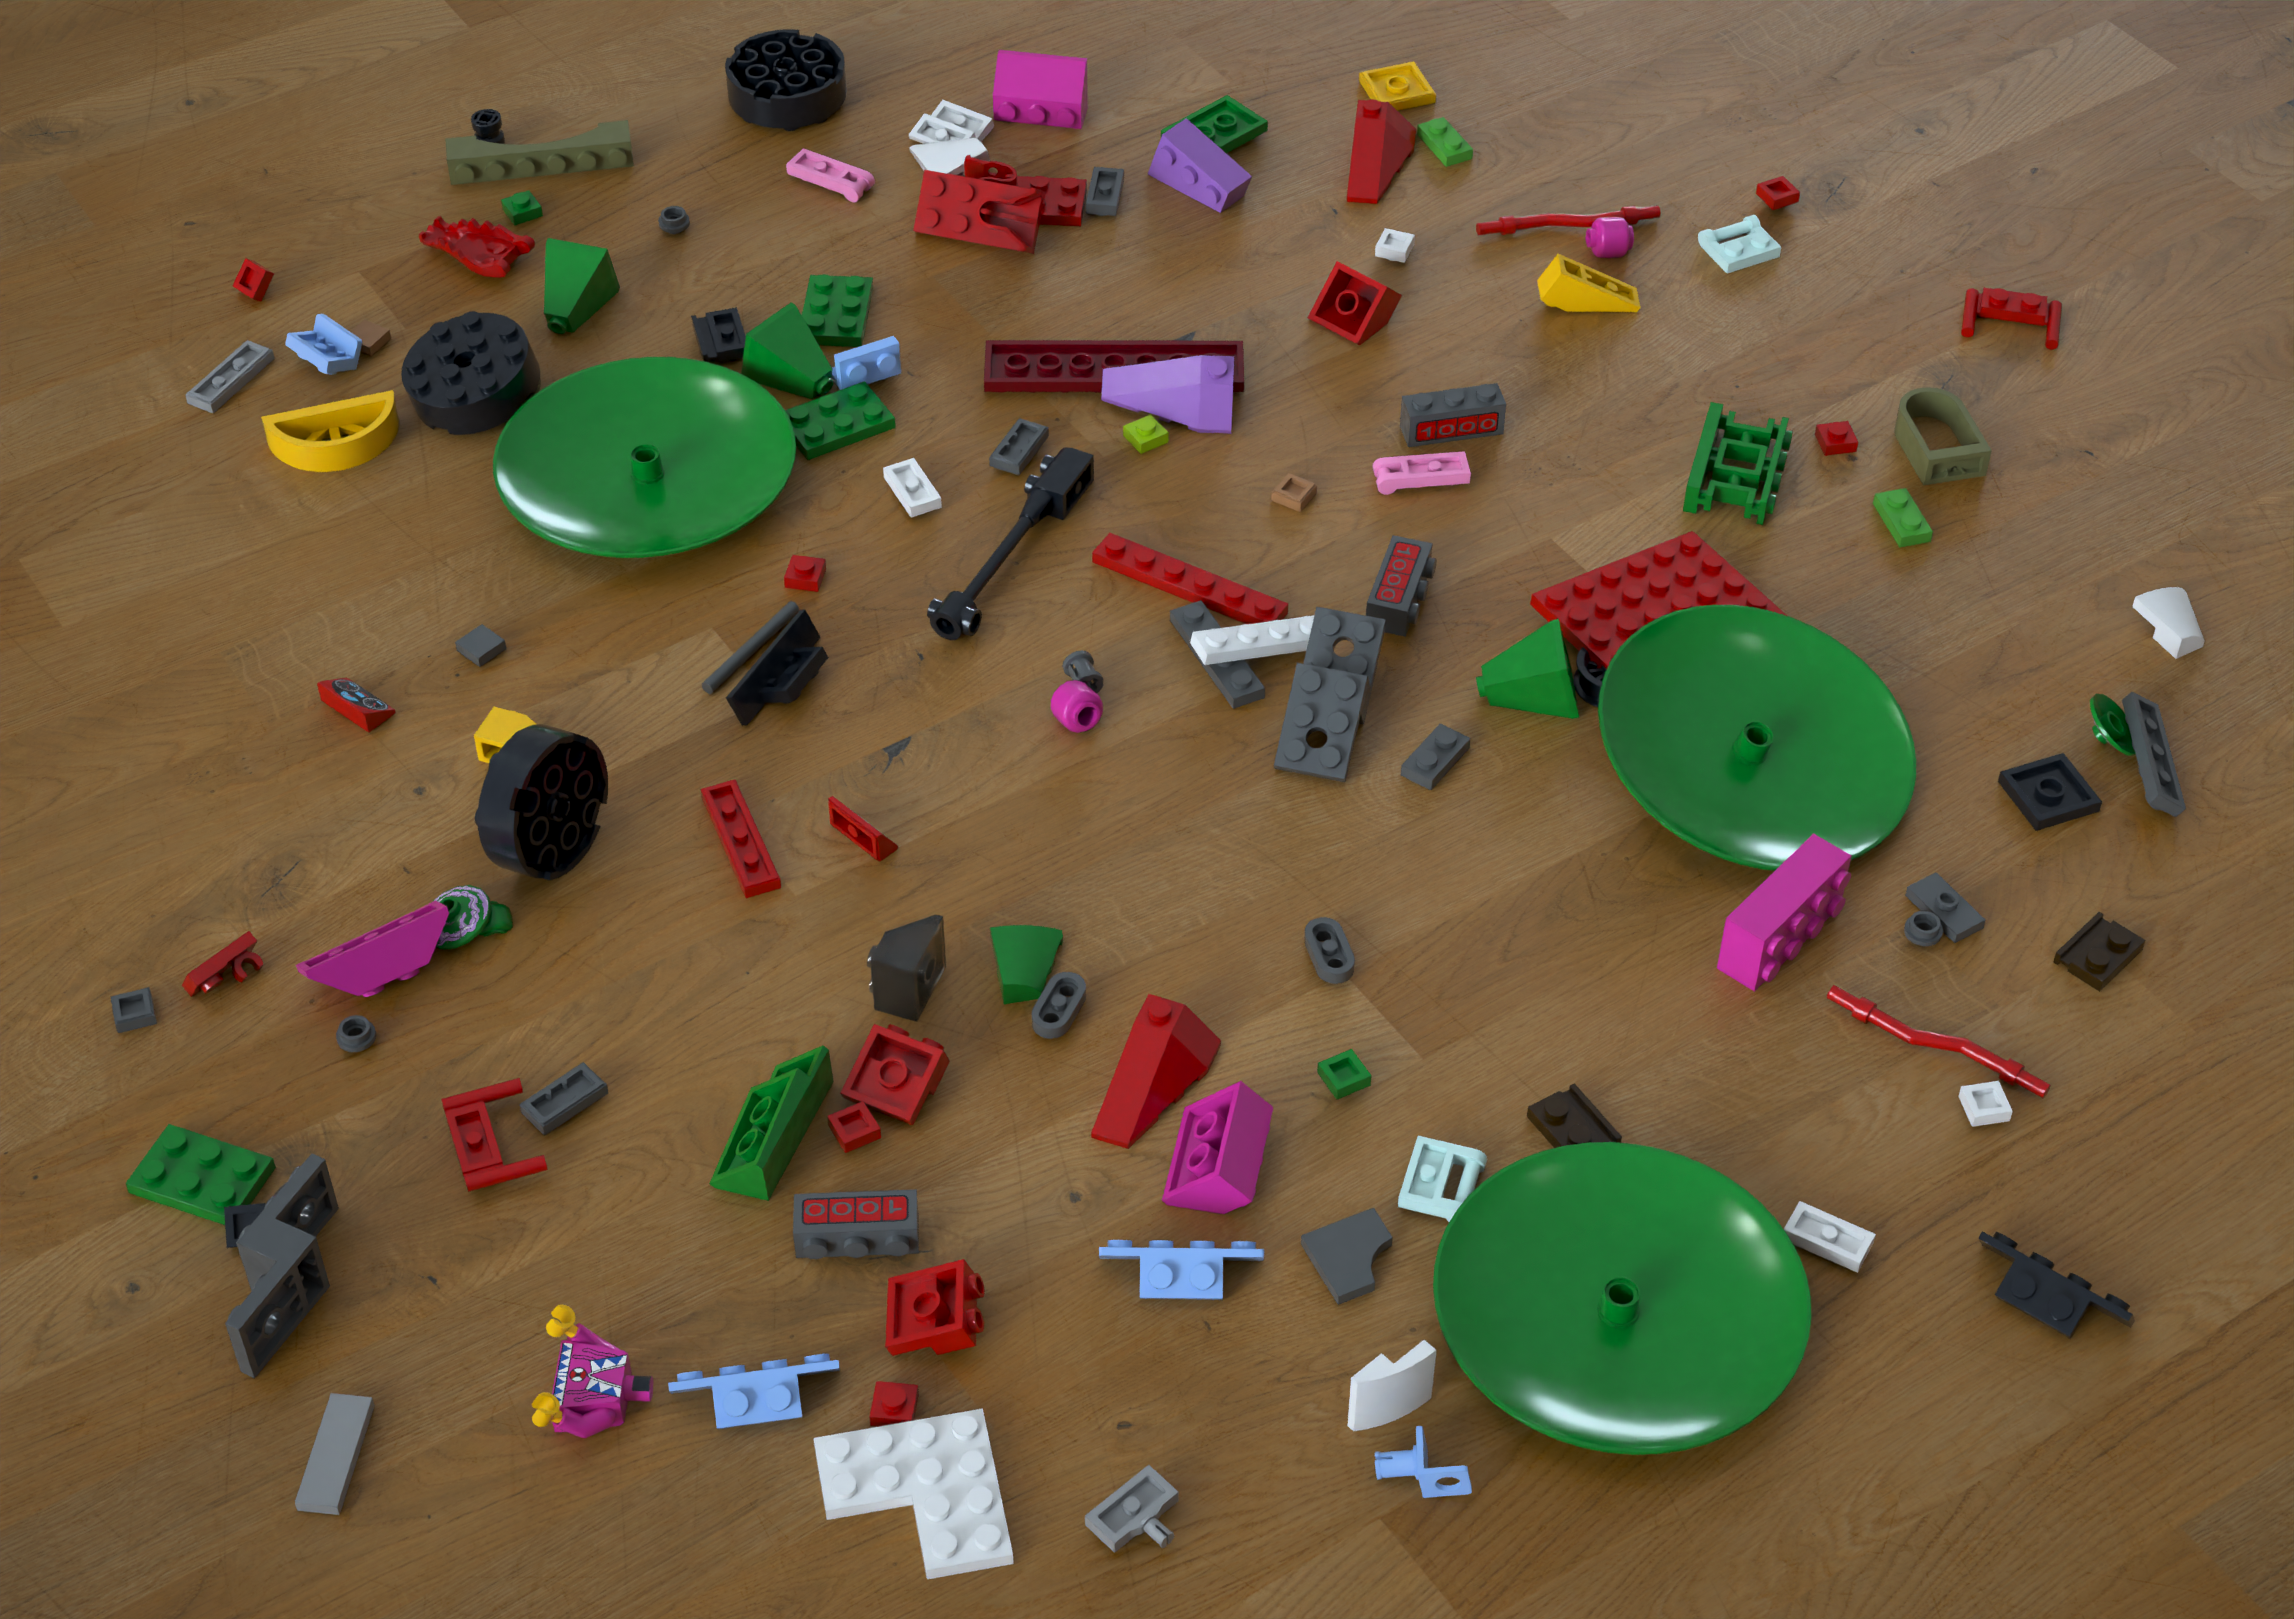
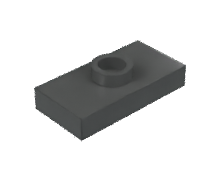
(1019, 446)
(1955, 913)
(563, 1098)

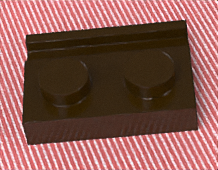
(2099, 951)
(1571, 1119)

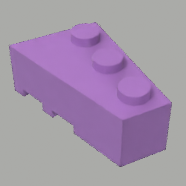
(1198, 167)

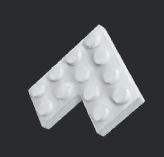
(937, 1467)

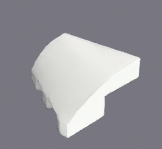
(948, 155)
(2173, 619)

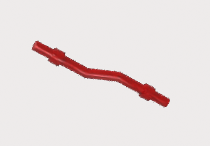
(1509, 224)
(2009, 1071)

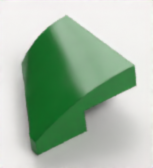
(1024, 959)

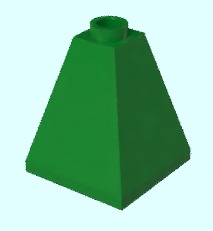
(576, 283)
(787, 356)
(1532, 675)

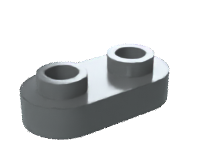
(1333, 957)
(1055, 1012)

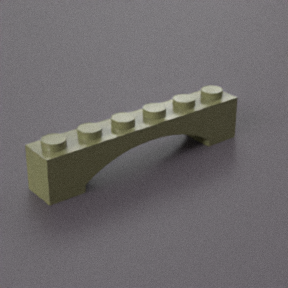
(483, 161)

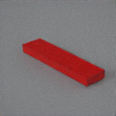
(740, 838)

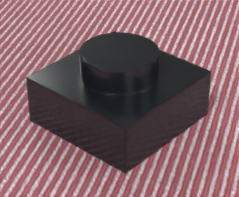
(238, 1218)

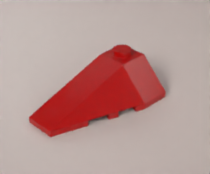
(1378, 150)
(1159, 1061)

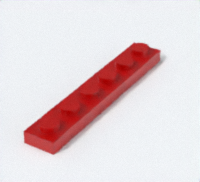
(1187, 581)

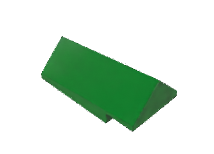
(773, 1125)

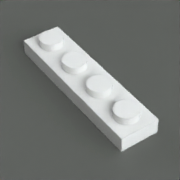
(1252, 640)

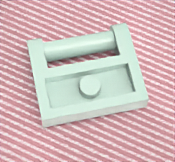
(1743, 251)
(1430, 1172)

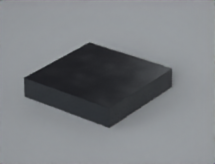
(2049, 791)

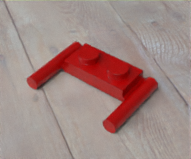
(2013, 307)
(476, 1141)

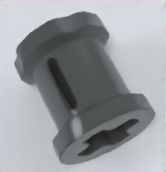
(1083, 669)

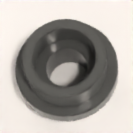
(674, 220)
(1923, 928)
(355, 1034)

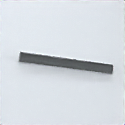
(750, 647)

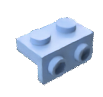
(327, 346)
(867, 363)

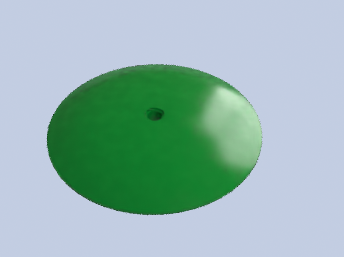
(644, 457)
(1755, 735)
(1702, 1281)

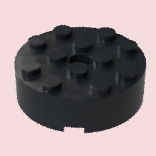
(786, 79)
(470, 373)
(542, 801)

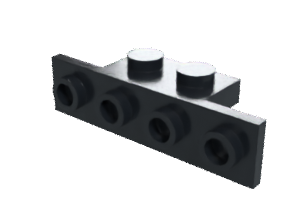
(780, 670)
(2047, 1294)

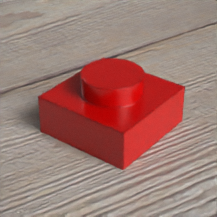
(1777, 192)
(253, 279)
(1836, 438)
(805, 573)
(854, 1127)
(893, 1403)

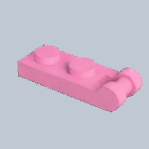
(830, 174)
(1421, 471)

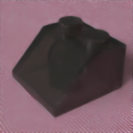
(907, 967)

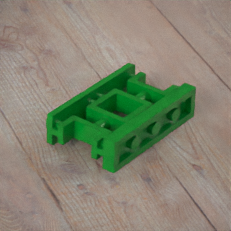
(1733, 483)

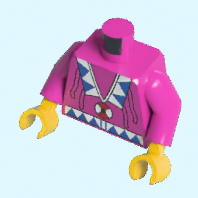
(589, 1382)

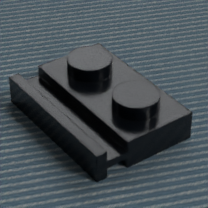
(720, 335)

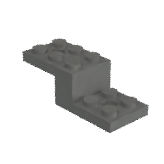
(1330, 694)
(282, 1265)

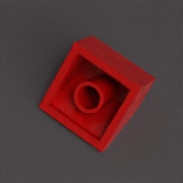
(1353, 304)

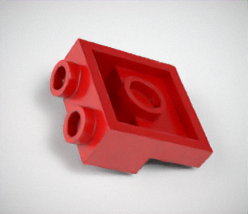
(895, 1073)
(934, 1309)

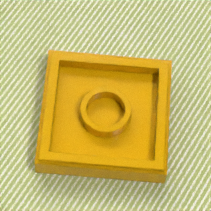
(1399, 85)

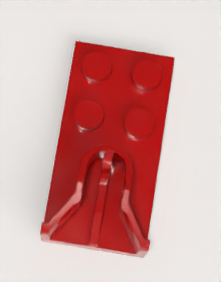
(1063, 196)
(979, 211)

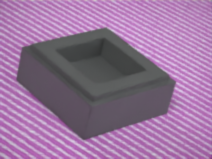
(480, 645)
(133, 1010)

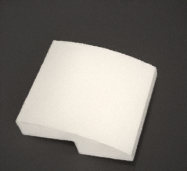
(951, 123)
(1391, 1390)

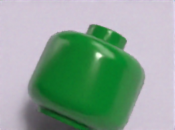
(499, 921)

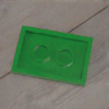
(1226, 123)
(838, 309)
(839, 420)
(199, 1174)

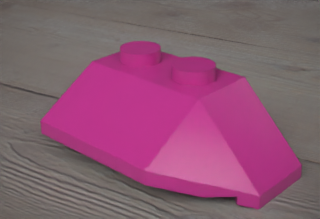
(381, 954)

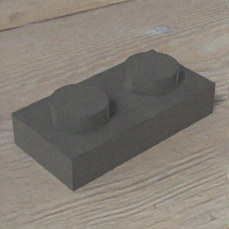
(1105, 191)
(1435, 756)

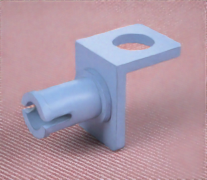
(1415, 1464)

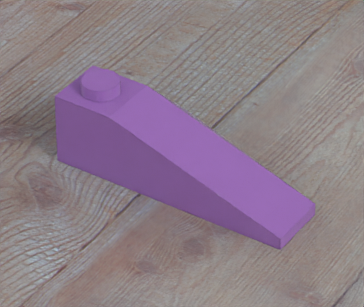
(1183, 390)

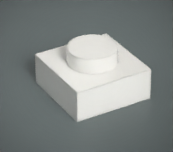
(1394, 245)
(1985, 1103)

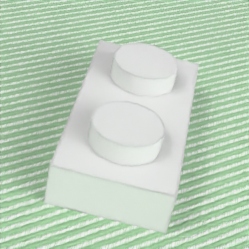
(912, 487)
(1829, 1236)

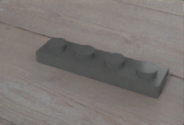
(1232, 678)
(2153, 754)

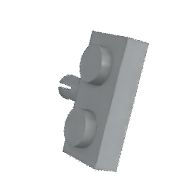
(1134, 1511)

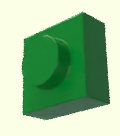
(521, 207)
(1344, 1074)

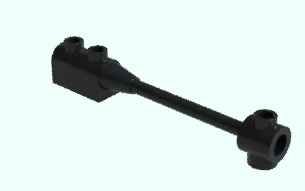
(1051, 494)

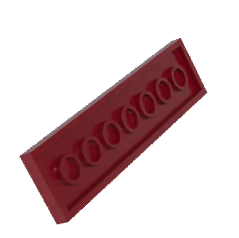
(1080, 363)

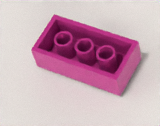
(1784, 912)

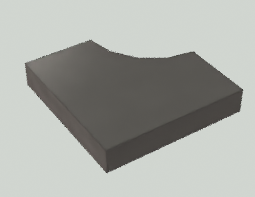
(1346, 1252)

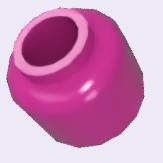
(1610, 237)
(1076, 706)

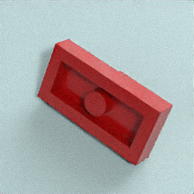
(209, 974)

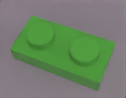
(1444, 141)
(1902, 517)

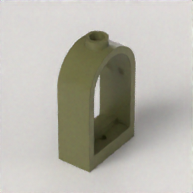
(1944, 464)

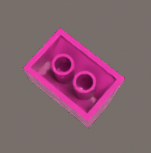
(1040, 89)
(1219, 1151)

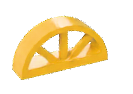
(298, 434)

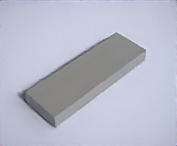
(229, 376)
(334, 1454)

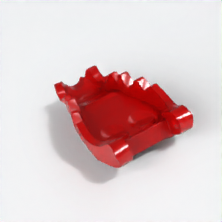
(479, 247)

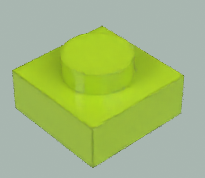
(1145, 434)

